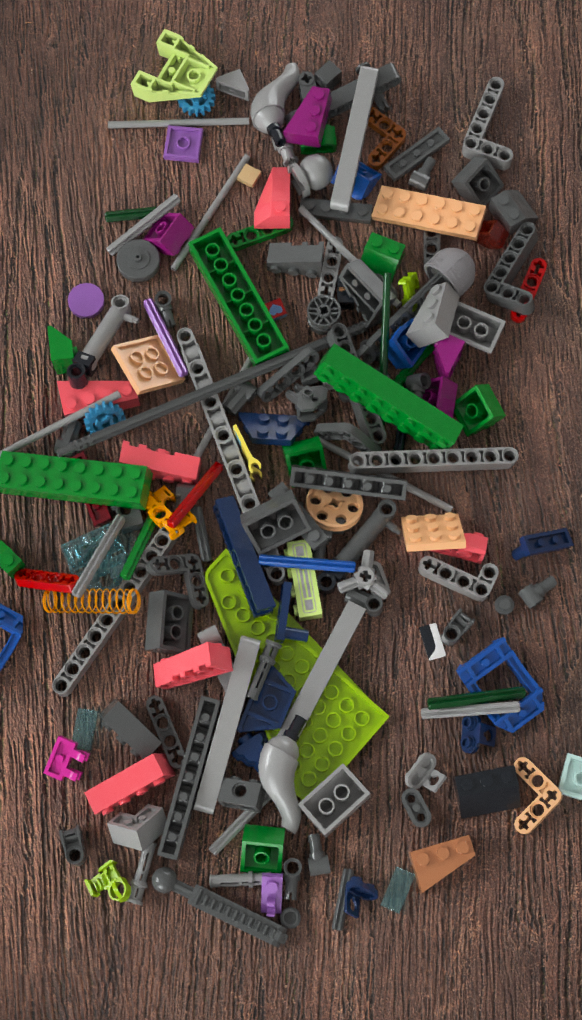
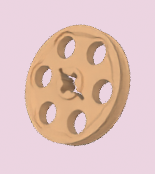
(332, 512)

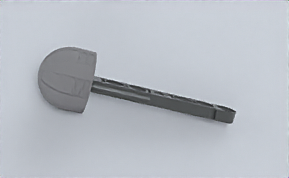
(448, 266)

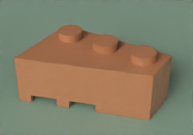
(439, 860)

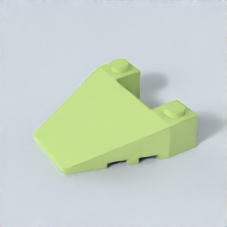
(182, 77)

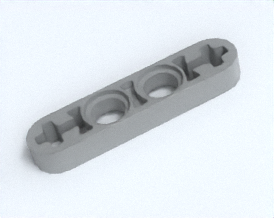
(330, 270)

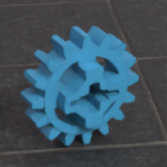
(200, 104)
(103, 416)

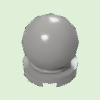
(312, 173)

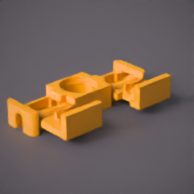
(156, 505)

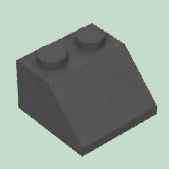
(478, 181)
(511, 210)

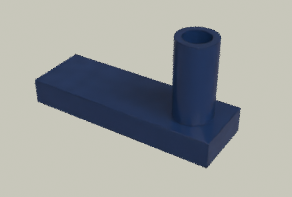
(543, 543)
(283, 632)

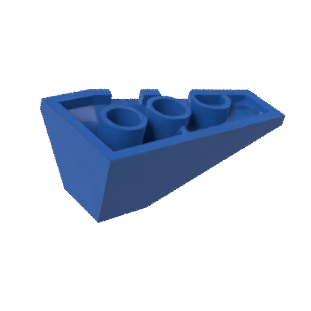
(402, 350)

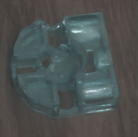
(110, 565)

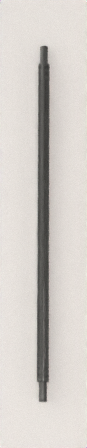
(200, 394)

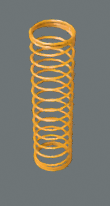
(128, 602)

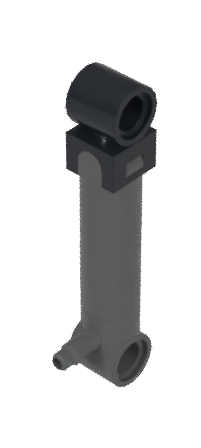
(361, 541)

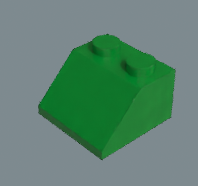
(383, 254)
(61, 350)
(478, 409)
(305, 453)
(262, 849)

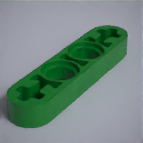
(261, 236)

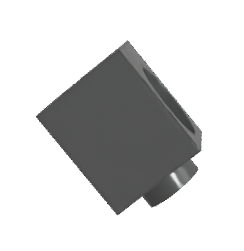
(328, 76)

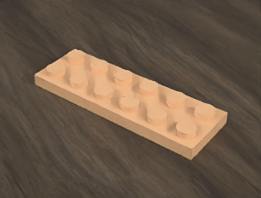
(429, 212)

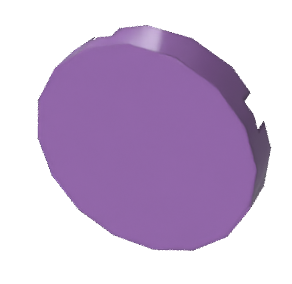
(86, 300)

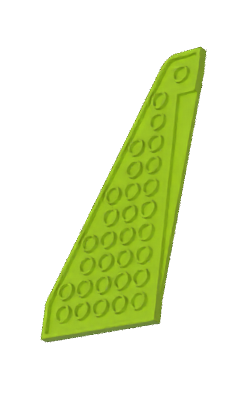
(344, 714)

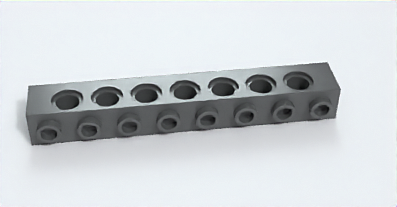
(189, 778)

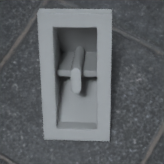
(233, 84)

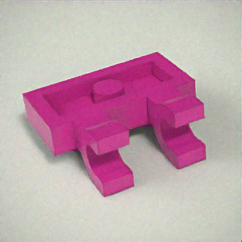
(61, 758)

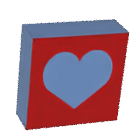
(276, 309)

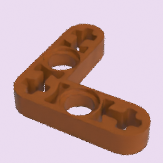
(389, 138)

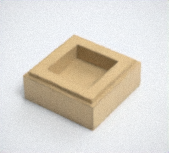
(249, 175)

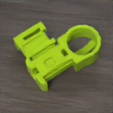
(409, 285)
(109, 880)

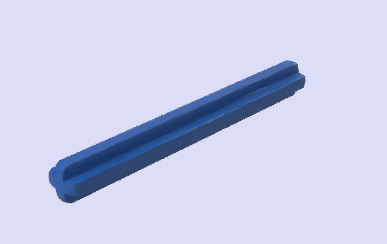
(307, 563)

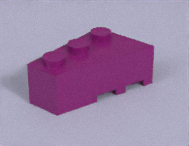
(310, 119)

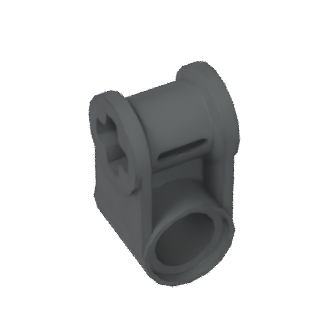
(304, 87)
(458, 625)
(72, 841)

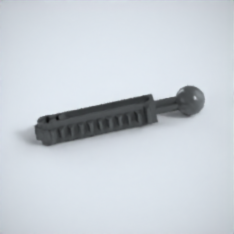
(165, 880)

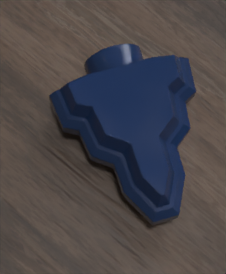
(250, 749)

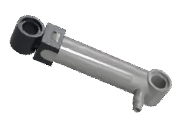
(86, 361)

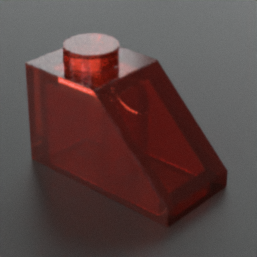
(492, 234)

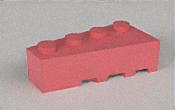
(76, 399)
(164, 466)
(193, 665)
(129, 783)

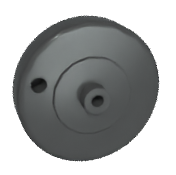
(138, 260)

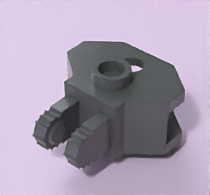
(308, 400)

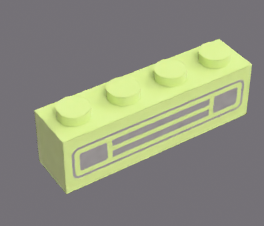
(304, 583)

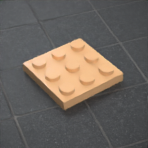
(146, 364)
(433, 532)

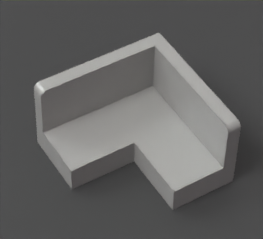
(138, 830)

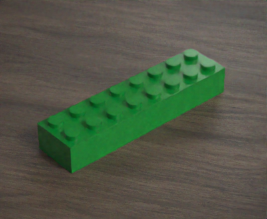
(237, 297)
(387, 399)
(75, 480)

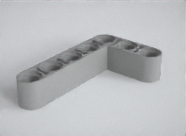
(481, 125)

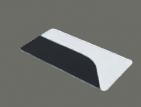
(432, 641)

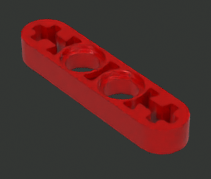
(533, 290)
(46, 580)

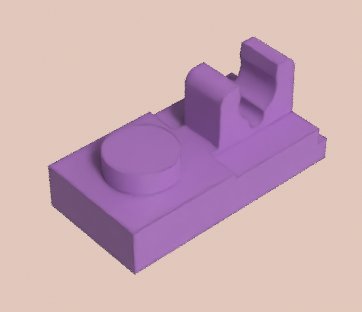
(271, 894)

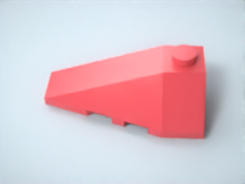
(274, 203)
(474, 551)

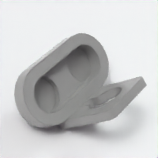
(422, 772)

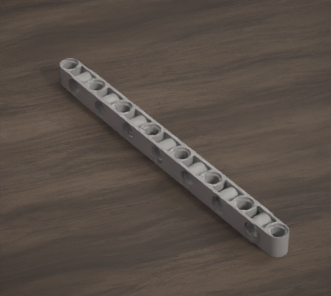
(219, 425)

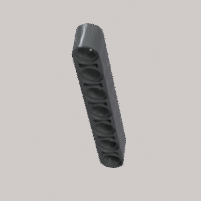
(343, 97)
(360, 411)

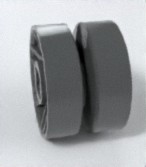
(323, 313)

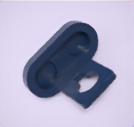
(473, 734)
(358, 890)

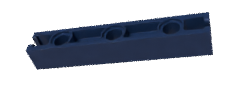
(244, 557)

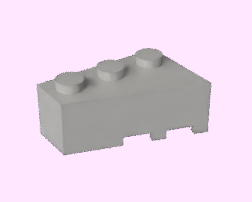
(434, 316)

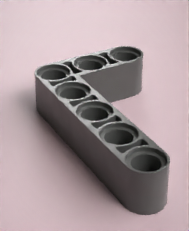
(517, 253)

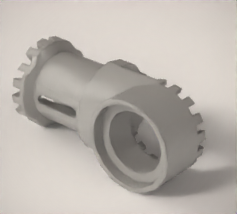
(286, 152)

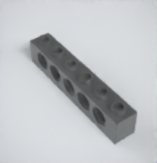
(348, 482)

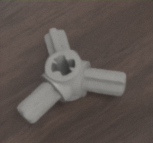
(357, 580)

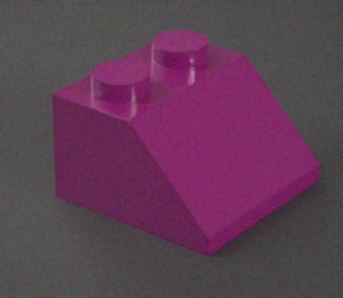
(169, 233)
(447, 355)
(442, 394)

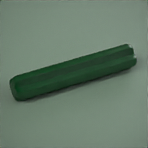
(128, 214)

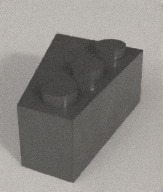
(296, 260)
(365, 289)
(129, 730)

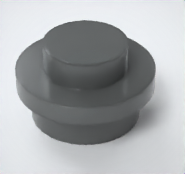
(504, 605)
(290, 917)

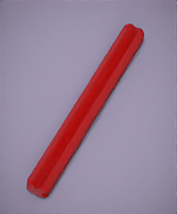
(194, 495)

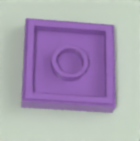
(183, 144)

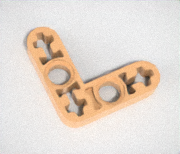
(542, 791)

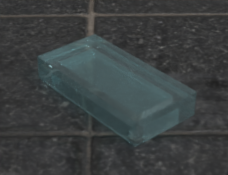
(85, 728)
(397, 890)

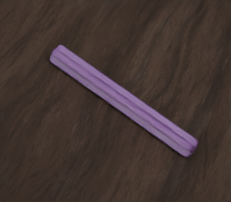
(165, 338)

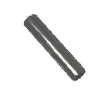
(202, 535)
(339, 915)

